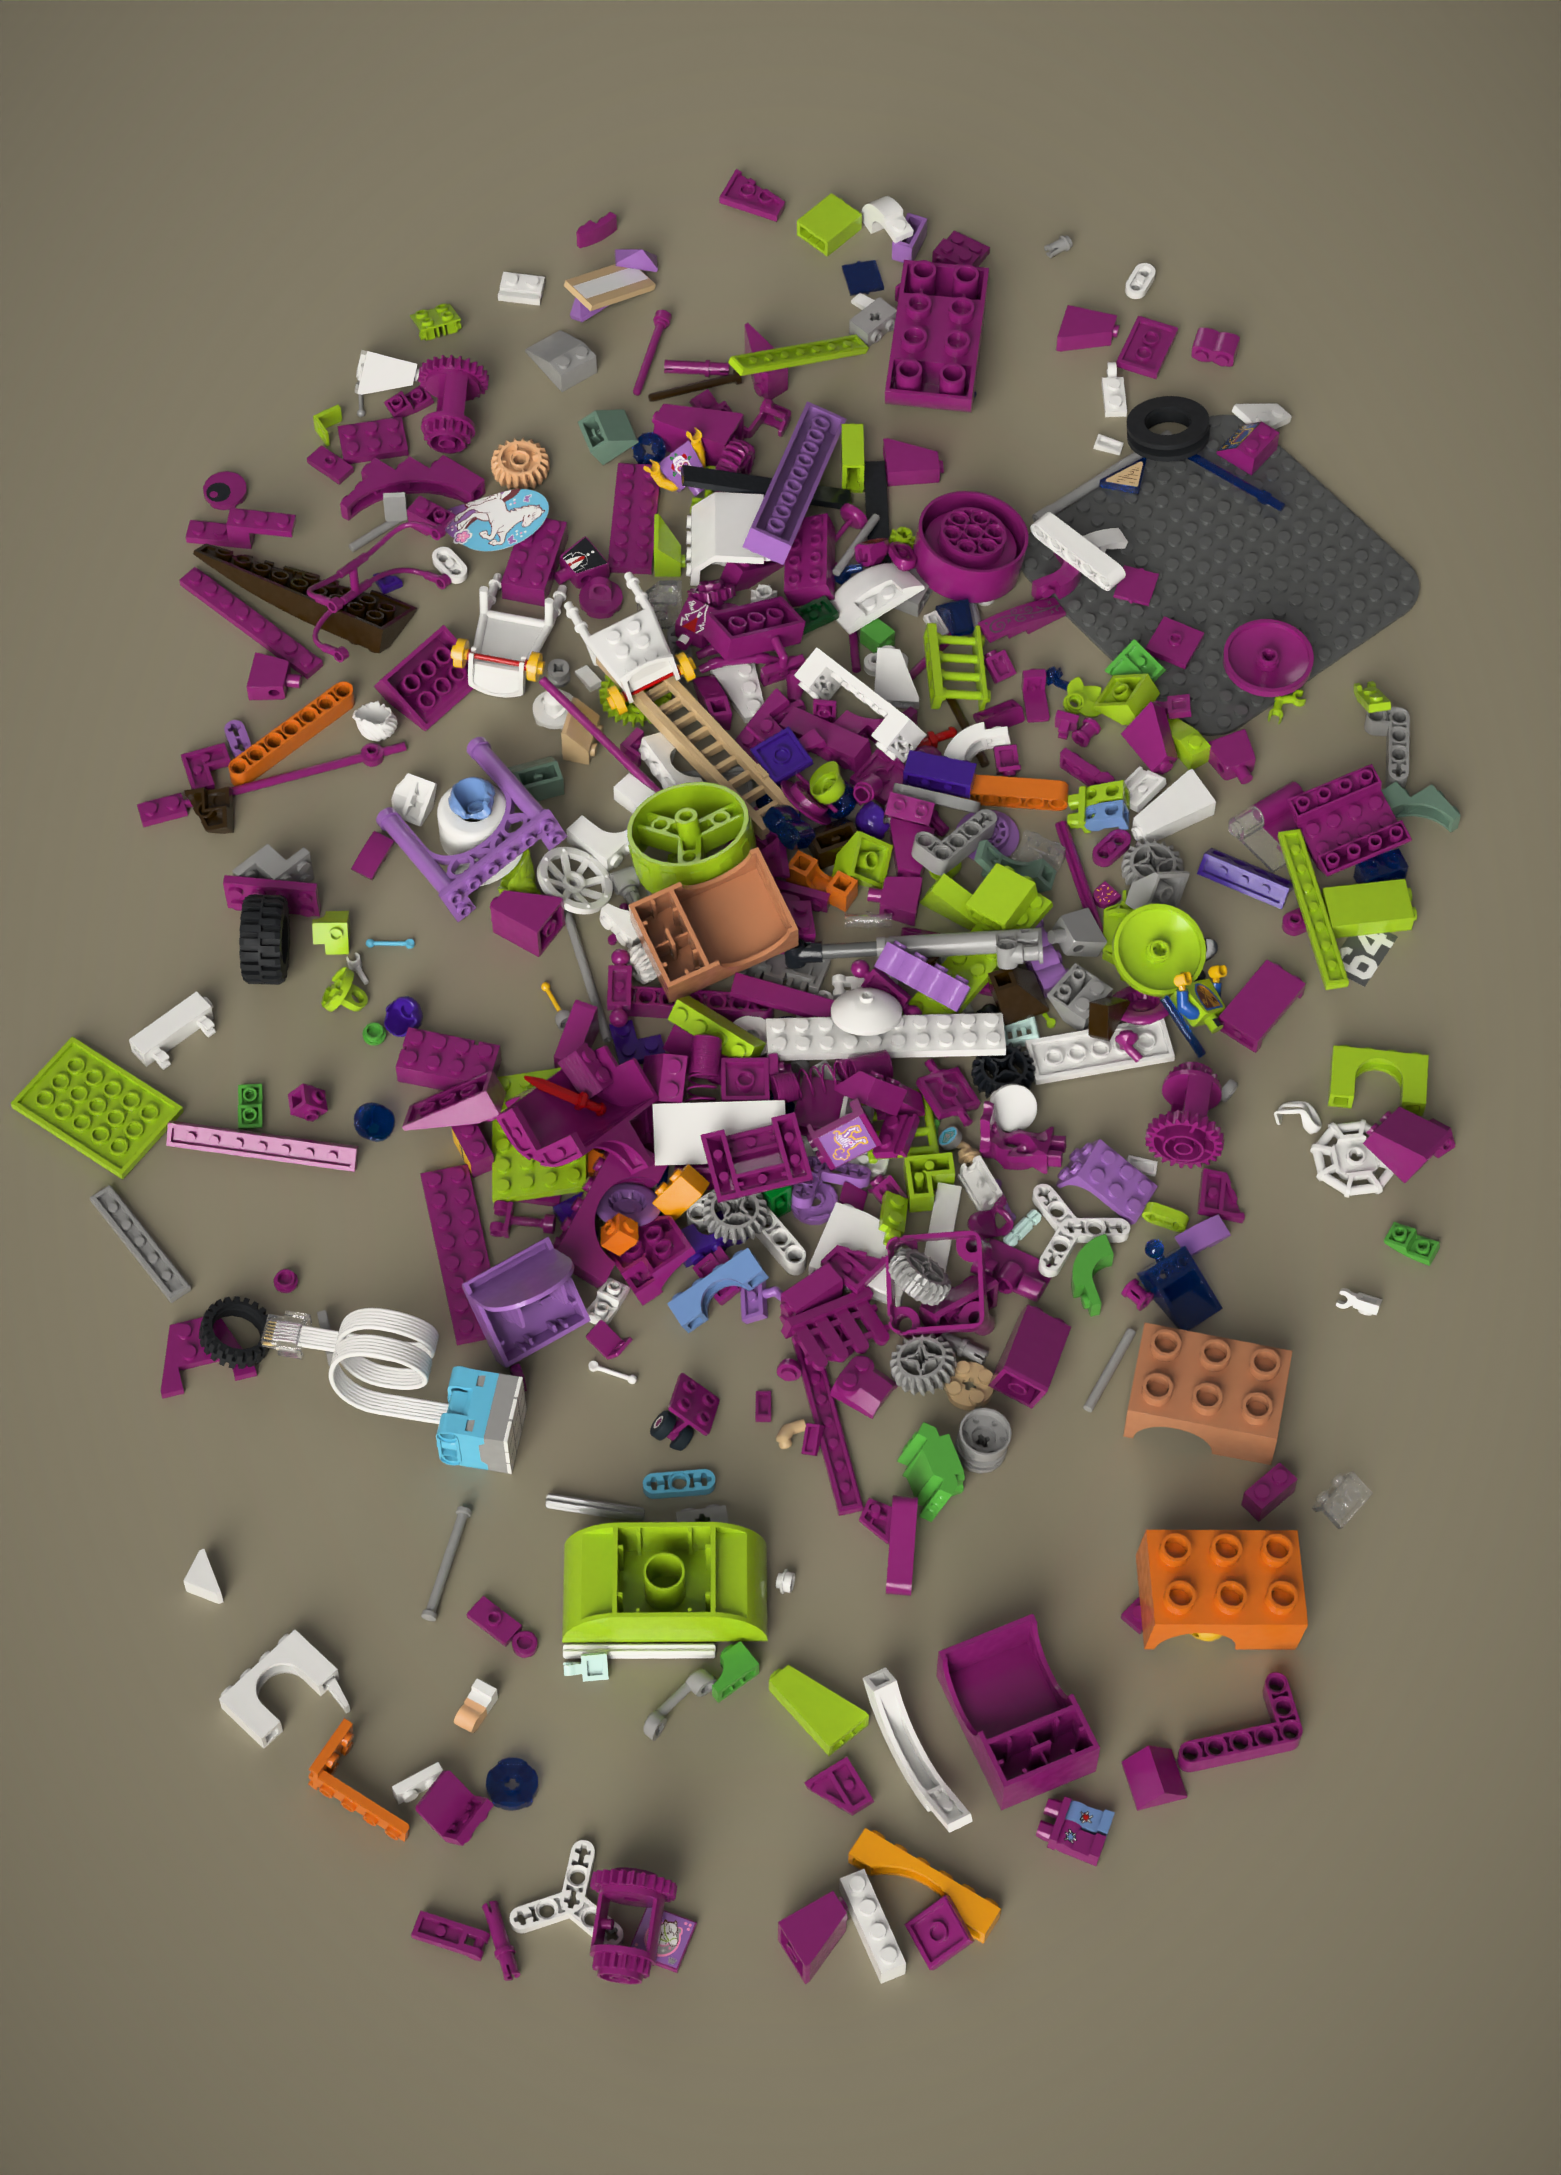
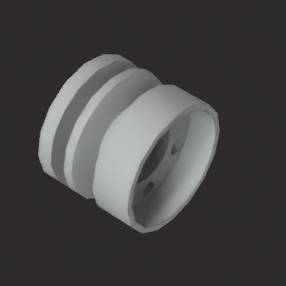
(992, 1434)

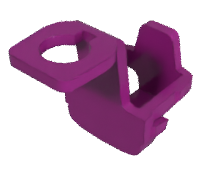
(766, 416)

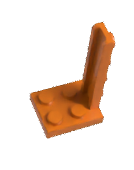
(329, 1786)

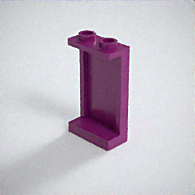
(1260, 1004)

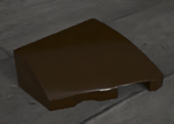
(213, 808)

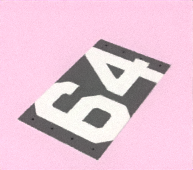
(1364, 954)

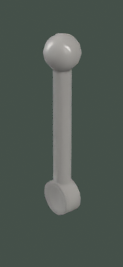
(361, 413)

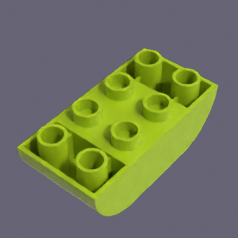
(665, 1583)

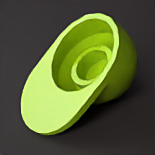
(827, 783)

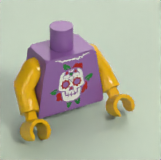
(668, 473)

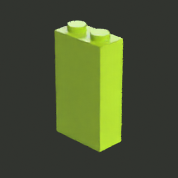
(1369, 908)

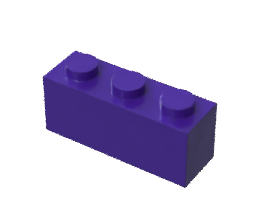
(939, 774)

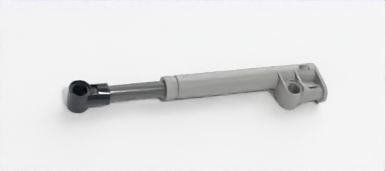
(1011, 947)

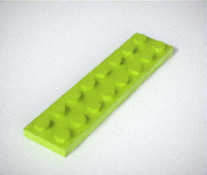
(976, 967)

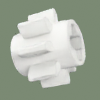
(762, 592)

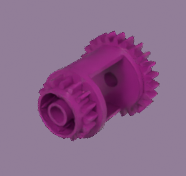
(452, 383)
(1185, 1132)
(636, 1889)

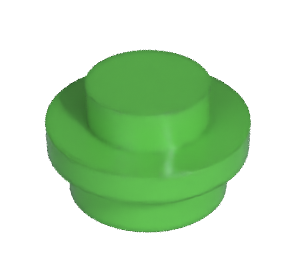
(374, 1034)

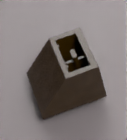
(830, 841)

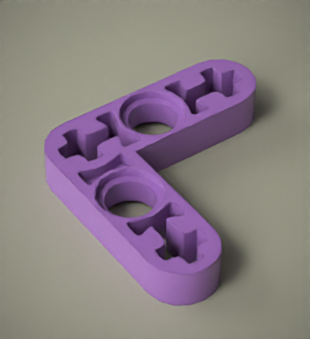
(858, 1176)

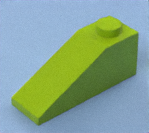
(1189, 744)

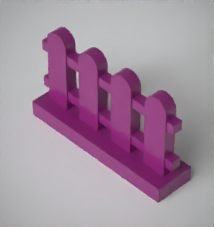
(841, 1313)

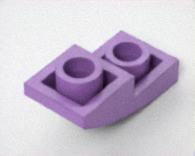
(1203, 1235)

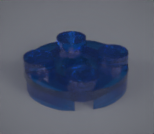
(520, 1796)

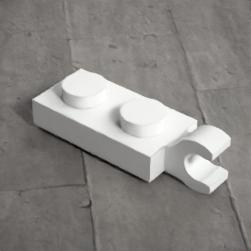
(1113, 393)

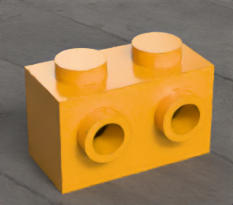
(680, 1192)

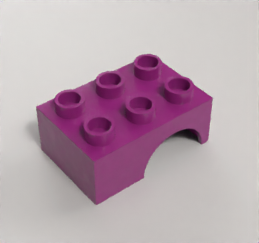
(1016, 1713)

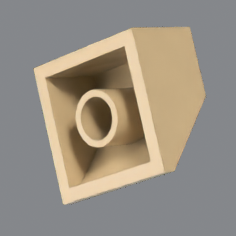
(577, 742)

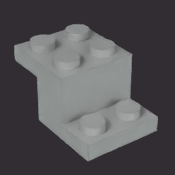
(271, 865)

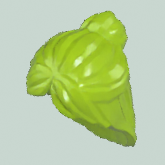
(521, 877)

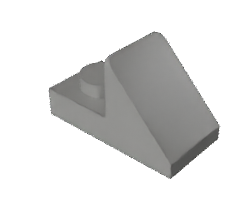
(395, 506)

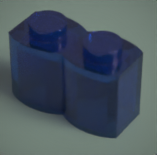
(788, 826)

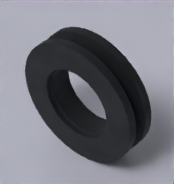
(1168, 447)

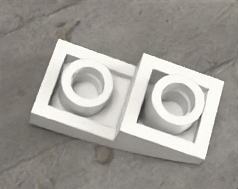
(1107, 539)
(608, 1301)

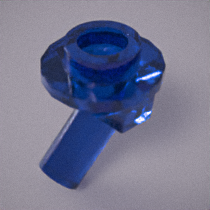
(846, 574)
(1053, 677)

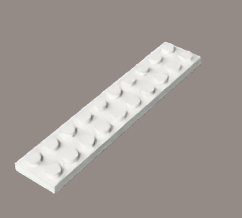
(913, 1037)

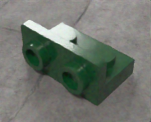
(817, 613)

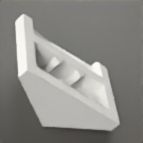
(414, 799)

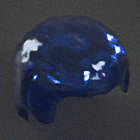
(845, 804)
(374, 1121)

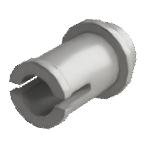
(1058, 246)

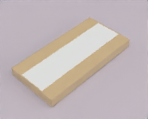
(608, 286)

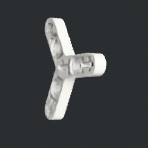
(1069, 1220)
(559, 1901)

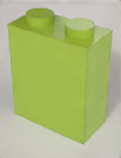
(829, 224)
(852, 457)
(1001, 898)

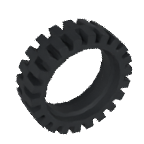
(222, 1351)

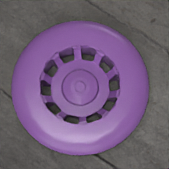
(1004, 826)
(630, 1200)

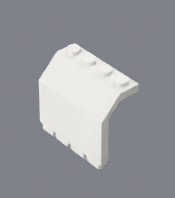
(719, 531)

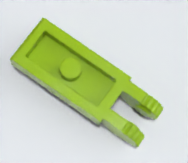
(1371, 698)

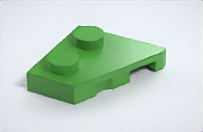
(1135, 660)

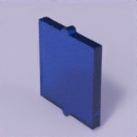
(862, 277)

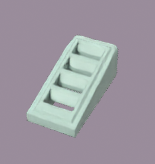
(1023, 1026)

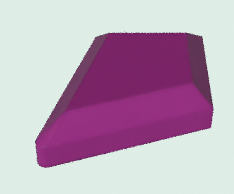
(877, 1519)

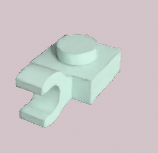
(592, 1667)

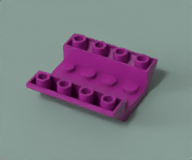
(1347, 821)

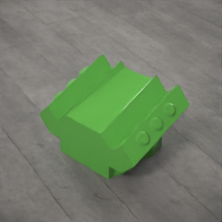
(932, 1469)

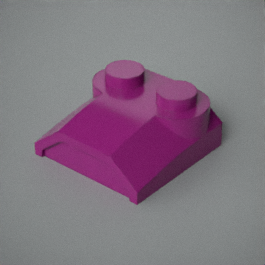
(863, 1386)

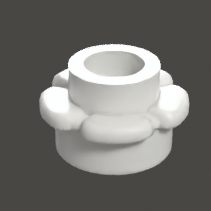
(785, 1581)

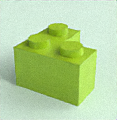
(923, 1175)

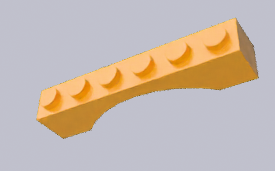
(884, 1858)

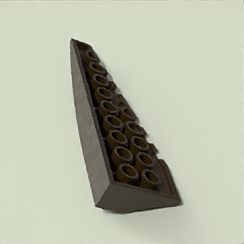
(367, 620)

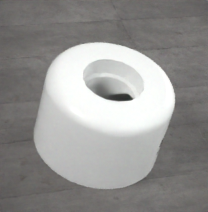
(460, 835)

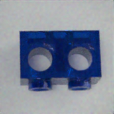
(1382, 867)

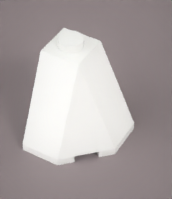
(383, 373)

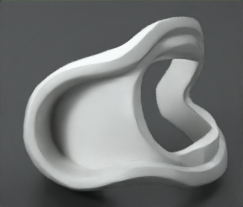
(1310, 1118)

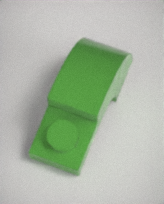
(1090, 1259)

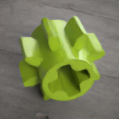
(902, 535)

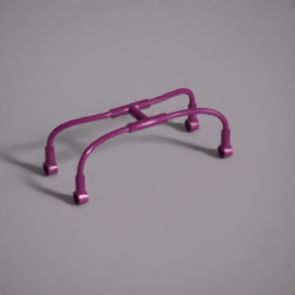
(335, 604)

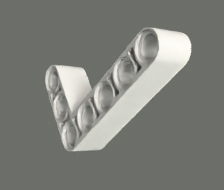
(768, 1237)

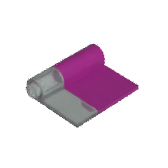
(1260, 823)

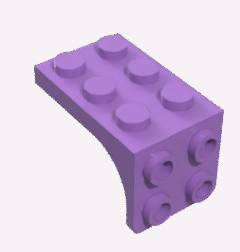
(1109, 1179)

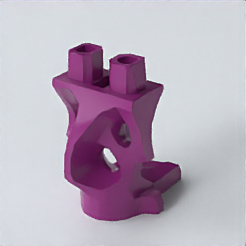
(1032, 1149)

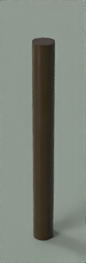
(961, 719)

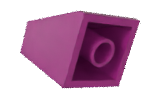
(527, 919)
(668, 1076)
(1405, 1141)
(813, 1933)

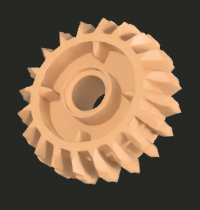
(520, 464)

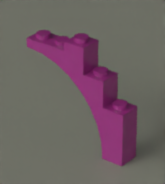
(412, 477)

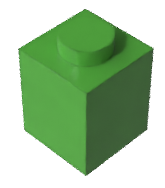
(877, 635)

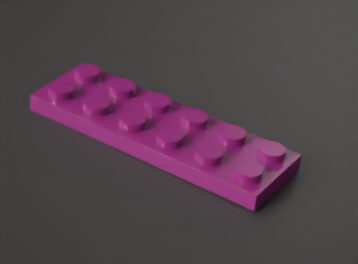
(633, 520)

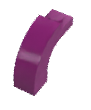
(1059, 583)

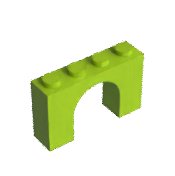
(1407, 1069)

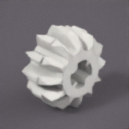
(641, 966)

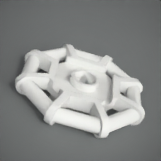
(1343, 1164)

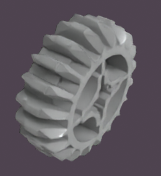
(1157, 859)
(737, 1221)
(919, 1276)
(910, 1358)

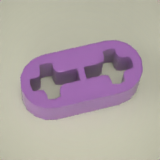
(233, 741)

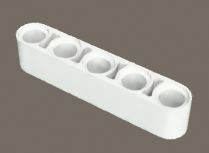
(1078, 551)

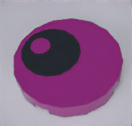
(225, 490)

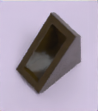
(1105, 1016)

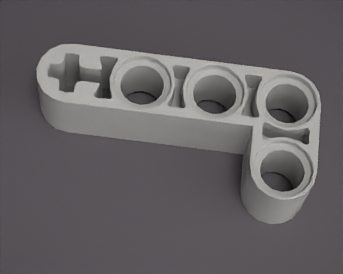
(1396, 728)
(944, 855)

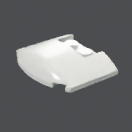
(873, 594)

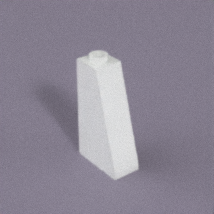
(1175, 809)

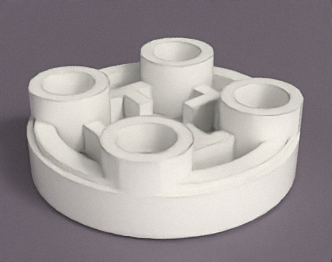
(1014, 1107)

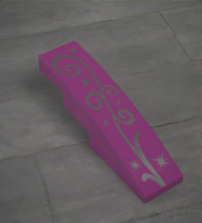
(1022, 618)

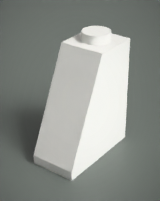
(894, 680)

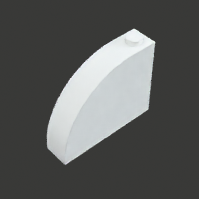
(860, 1232)

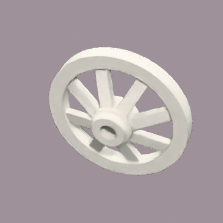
(573, 883)

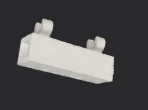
(173, 1028)

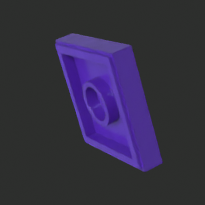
(782, 756)

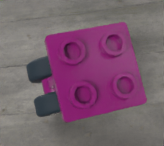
(693, 1407)

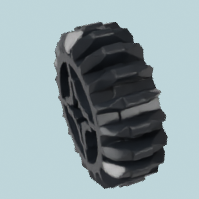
(1002, 1070)

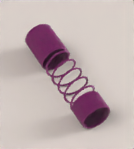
(704, 1062)
(787, 1087)

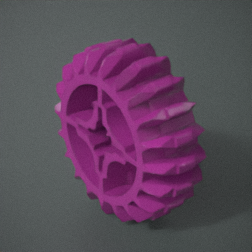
(737, 457)

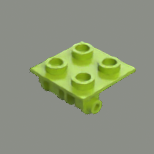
(431, 319)

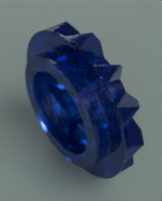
(658, 448)

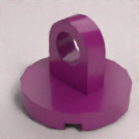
(600, 598)

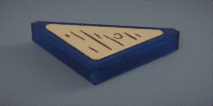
(1126, 479)

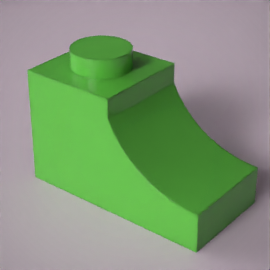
(738, 1669)

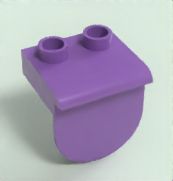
(526, 1302)

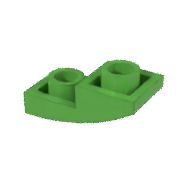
(250, 1106)
(1407, 1242)

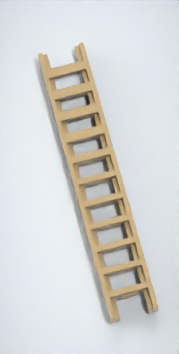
(697, 758)

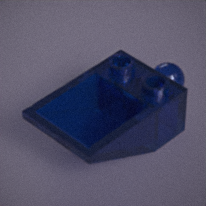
(1183, 1291)

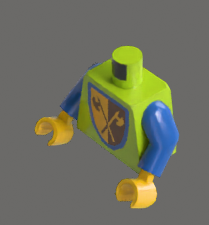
(1200, 1000)

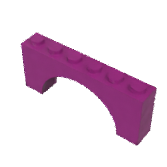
(579, 1235)

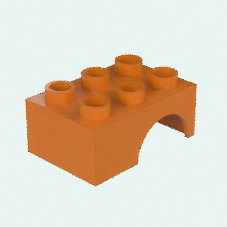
(1222, 1585)

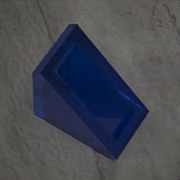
(956, 617)

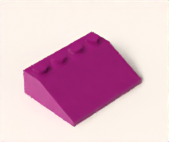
(426, 681)

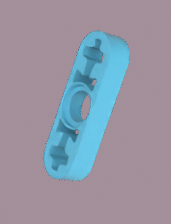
(661, 1477)

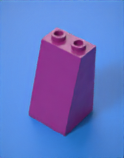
(715, 425)
(1030, 1356)

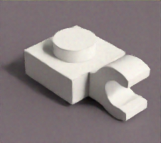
(1364, 1303)

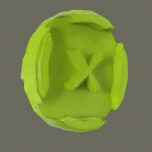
(341, 992)

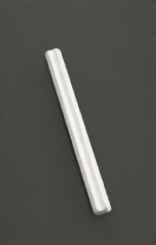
(641, 1650)

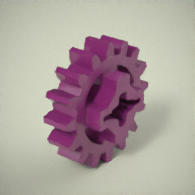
(713, 592)

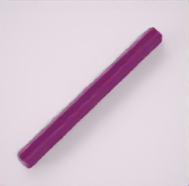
(1076, 870)

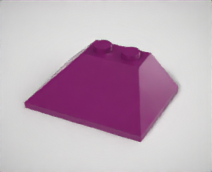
(757, 1159)

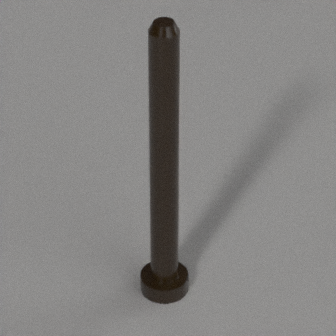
(735, 377)

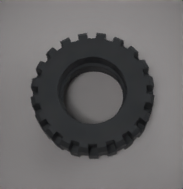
(264, 939)

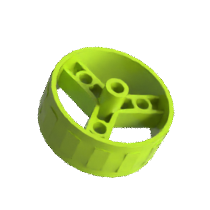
(689, 822)

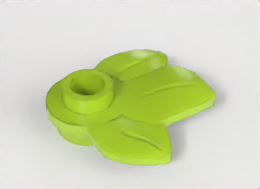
(1084, 698)

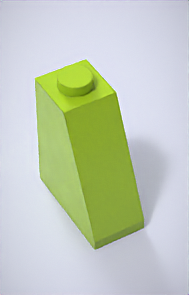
(949, 900)

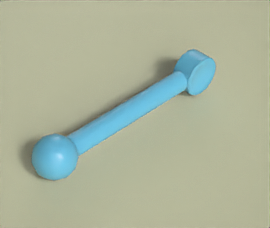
(409, 943)

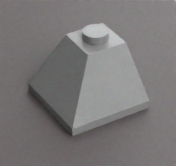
(1158, 889)

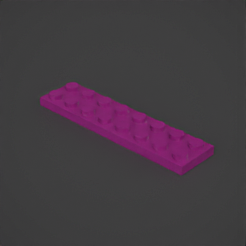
(457, 1242)

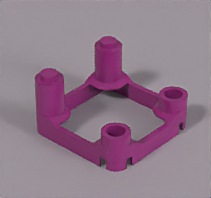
(974, 1315)

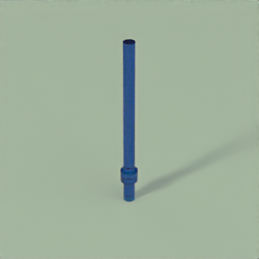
(1262, 495)

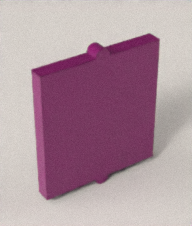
(1136, 586)

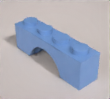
(692, 1305)

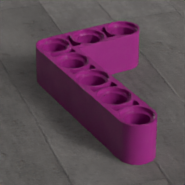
(1250, 1736)

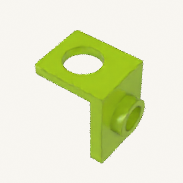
(326, 419)

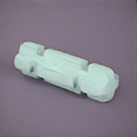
(1022, 1228)

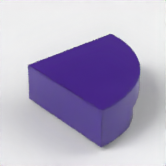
(389, 583)

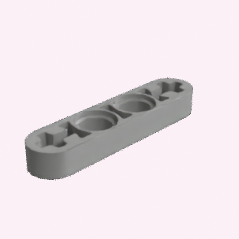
(938, 798)

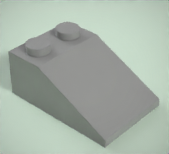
(563, 359)

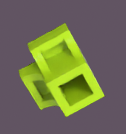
(333, 931)

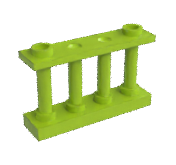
(936, 675)

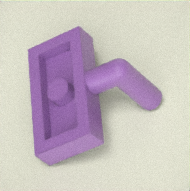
(755, 1302)

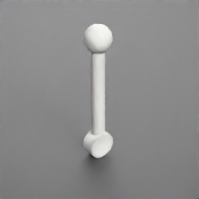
(593, 1366)

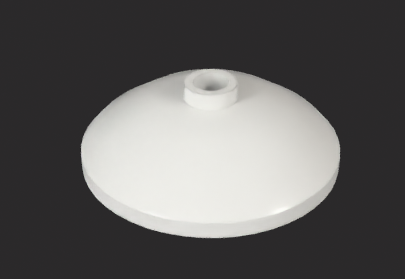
(866, 1011)

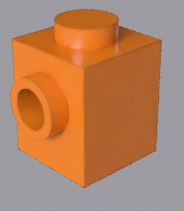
(619, 1234)

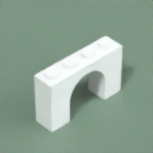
(603, 845)
(290, 1656)

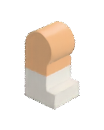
(476, 1706)

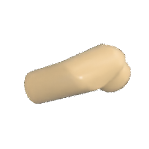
(787, 1431)

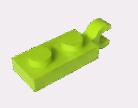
(893, 1216)

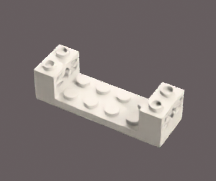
(823, 677)

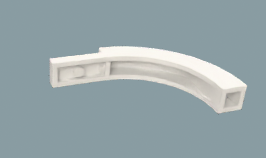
(909, 1753)

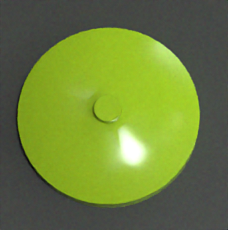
(1156, 946)

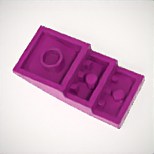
(745, 1079)

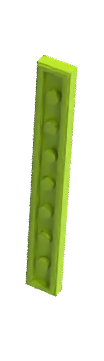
(798, 355)
(1313, 909)

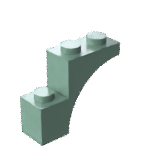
(1427, 804)

